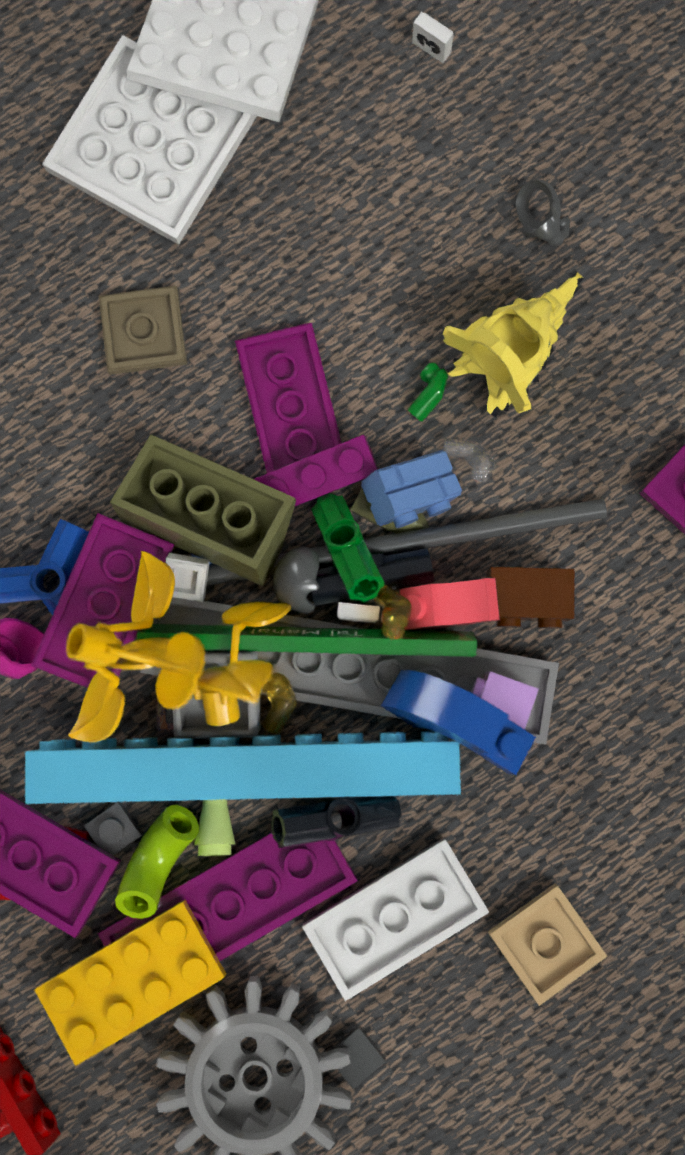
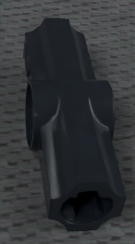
(397, 572)
(315, 824)

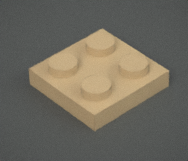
(547, 944)

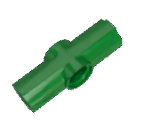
(347, 548)

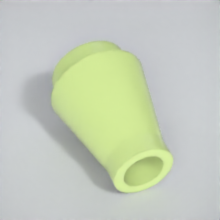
(215, 829)

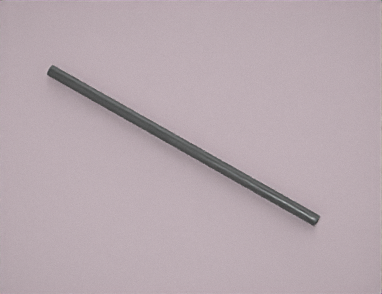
(454, 533)

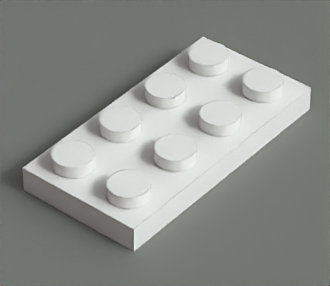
(394, 919)

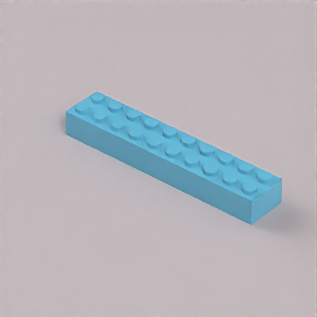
(241, 770)

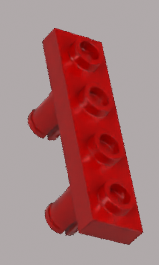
(21, 1105)

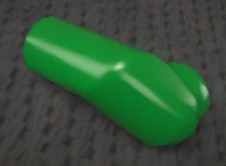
(432, 394)

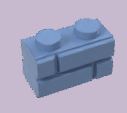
(411, 488)

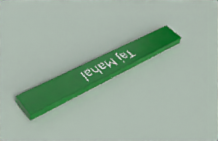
(323, 640)

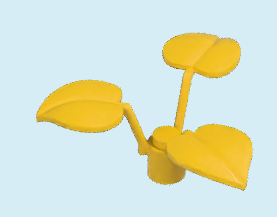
(100, 647)
(224, 684)

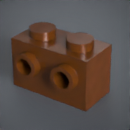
(534, 595)

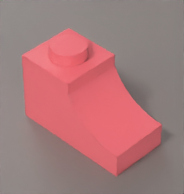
(452, 604)

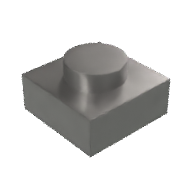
(113, 829)

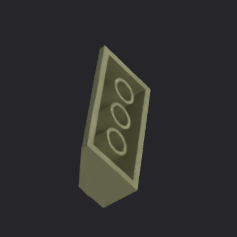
(205, 509)

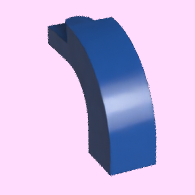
(459, 715)

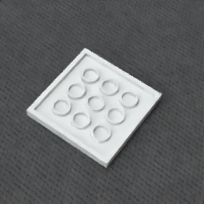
(224, 51)
(146, 148)

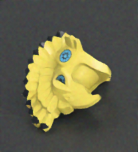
(512, 345)

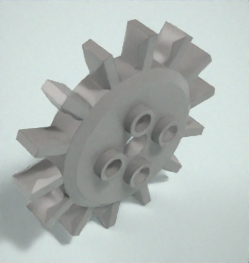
(230, 1114)

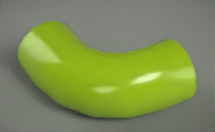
(153, 861)

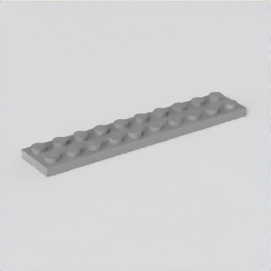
(364, 680)

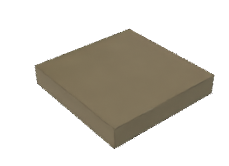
(142, 330)

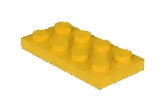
(130, 982)

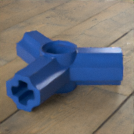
(61, 554)

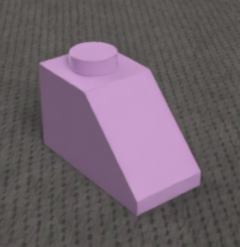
(508, 695)

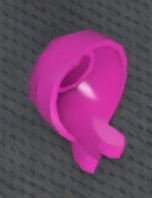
(18, 647)

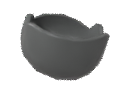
(296, 578)

